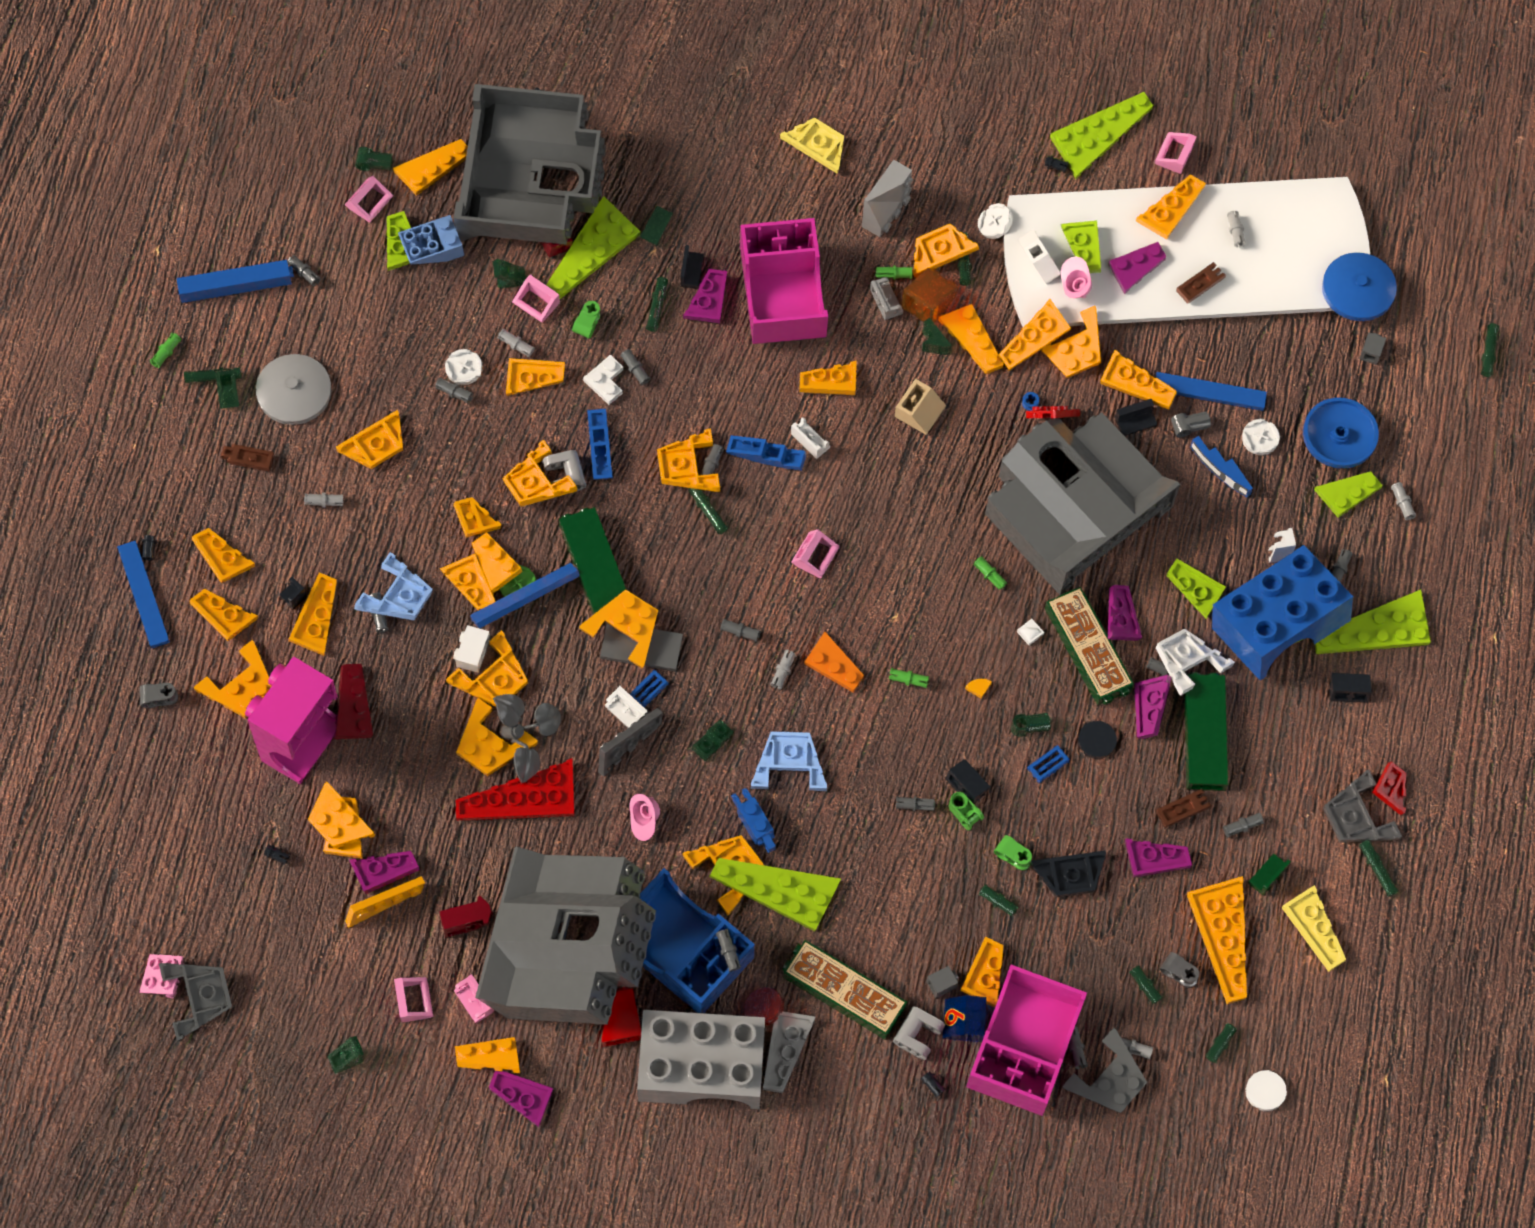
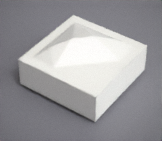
(1030, 632)

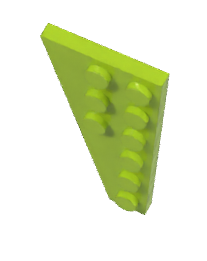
(1094, 135)
(597, 243)
(1388, 626)
(789, 892)

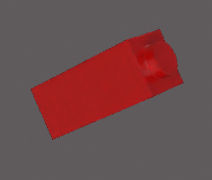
(624, 1020)

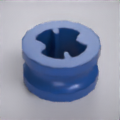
(1030, 395)

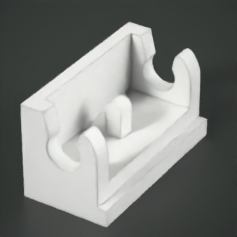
(809, 438)
(1282, 548)
(625, 707)

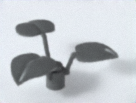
(509, 711)

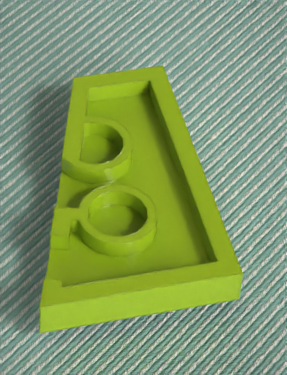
(395, 251)
(1196, 586)

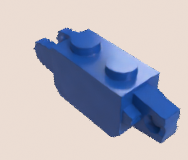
(754, 820)

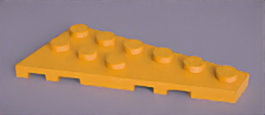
(1222, 927)

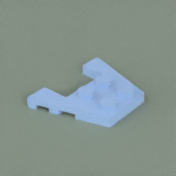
(404, 596)
(789, 752)

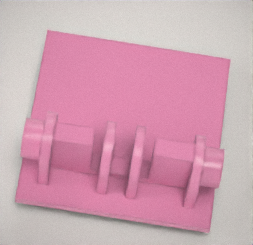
(152, 979)

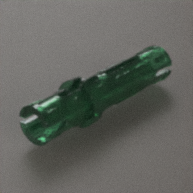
(965, 276)
(660, 286)
(1489, 356)
(208, 375)
(703, 502)
(1380, 871)

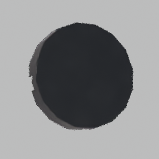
(1097, 739)

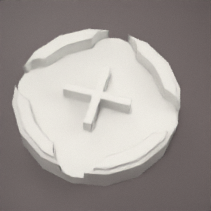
(995, 221)
(463, 367)
(1260, 437)
(1266, 1090)

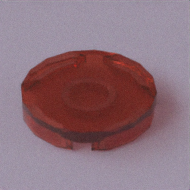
(764, 1003)

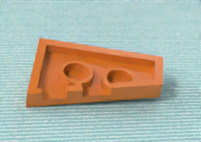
(834, 664)

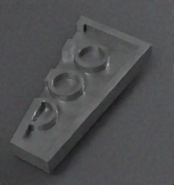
(612, 751)

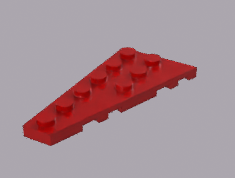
(543, 795)

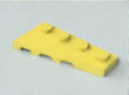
(1311, 921)

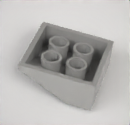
(887, 198)

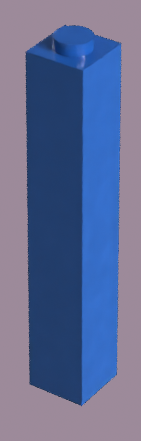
(234, 281)

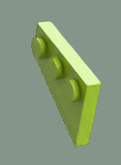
(1084, 242)
(1348, 492)

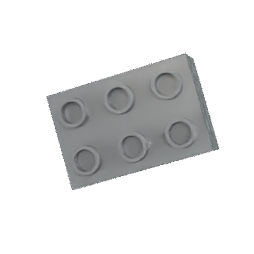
(700, 1057)

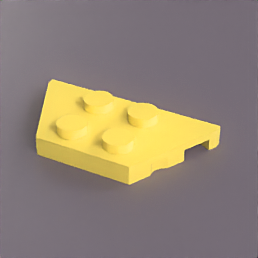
(817, 142)

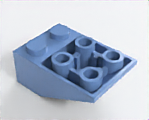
(432, 242)

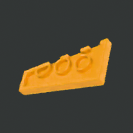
(430, 167)
(1041, 331)
(314, 619)

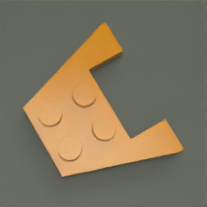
(1078, 351)
(679, 466)
(530, 484)
(629, 616)
(500, 678)
(243, 688)
(483, 747)
(731, 849)

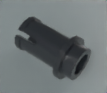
(1055, 163)
(148, 547)
(275, 854)
(931, 1082)

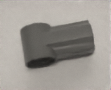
(1186, 424)

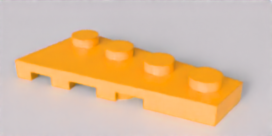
(1172, 207)
(971, 334)
(1130, 379)
(371, 906)

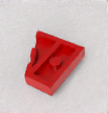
(1392, 788)

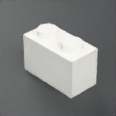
(472, 648)

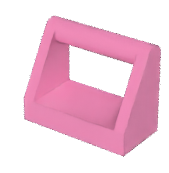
(1175, 165)
(370, 183)
(542, 291)
(807, 548)
(406, 1016)

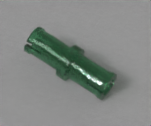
(998, 900)
(1145, 984)
(1221, 1043)

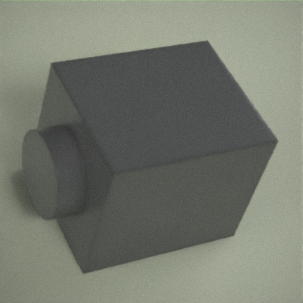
(1372, 348)
(942, 982)

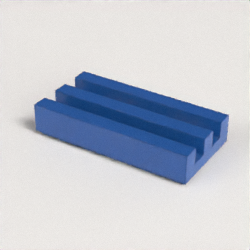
(659, 679)
(1035, 773)

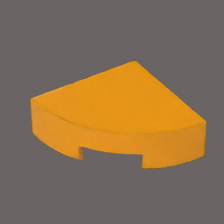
(978, 687)

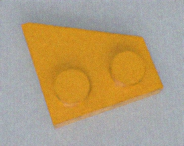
(474, 518)

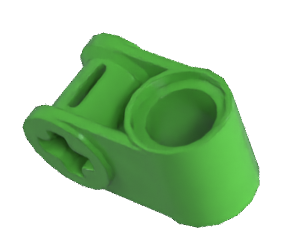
(587, 321)
(966, 814)
(1011, 851)

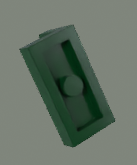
(1268, 874)

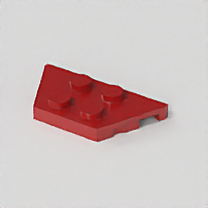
(1052, 412)

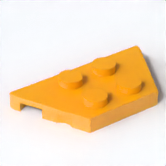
(941, 248)
(375, 443)
(337, 820)

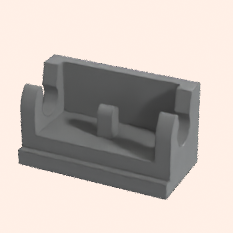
(885, 298)

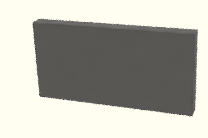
(662, 651)

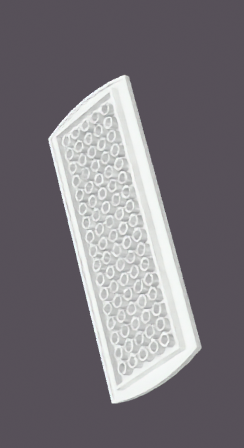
(1288, 230)

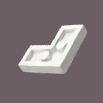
(601, 379)

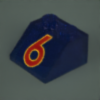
(964, 1018)

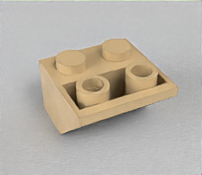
(920, 407)

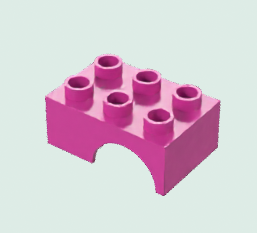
(783, 280)
(293, 718)
(1026, 1040)

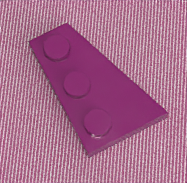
(1135, 265)
(709, 298)
(1122, 615)
(1150, 704)
(1153, 858)
(381, 871)
(522, 1094)

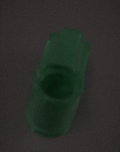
(369, 159)
(1032, 724)

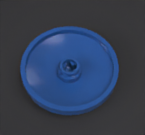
(1359, 286)
(1340, 432)

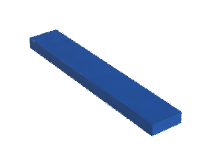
(1215, 391)
(143, 594)
(524, 595)

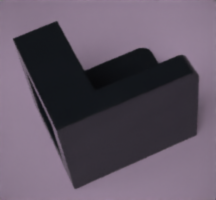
(293, 594)

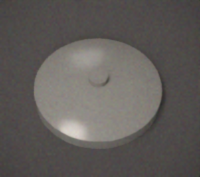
(293, 389)

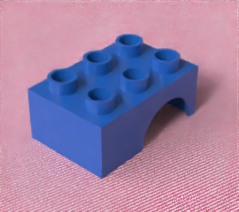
(1280, 607)
(685, 945)

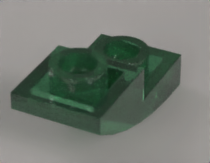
(656, 225)
(713, 740)

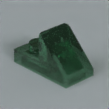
(508, 274)
(936, 340)
(227, 388)
(346, 1055)

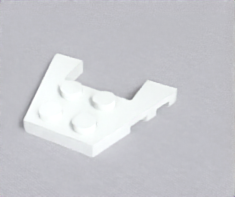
(1185, 651)

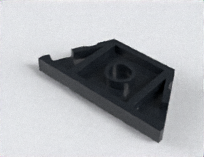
(1071, 873)

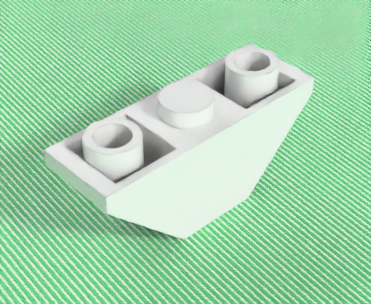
(1039, 256)

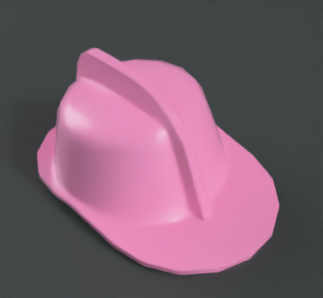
(1076, 278)
(643, 813)

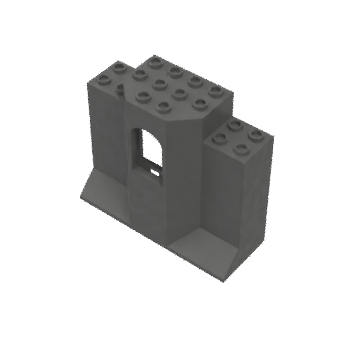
(511, 141)
(1075, 524)
(534, 969)

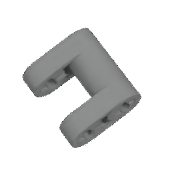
(570, 462)
(910, 1027)

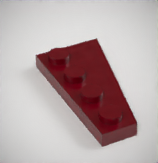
(353, 710)

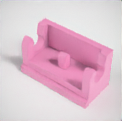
(466, 992)

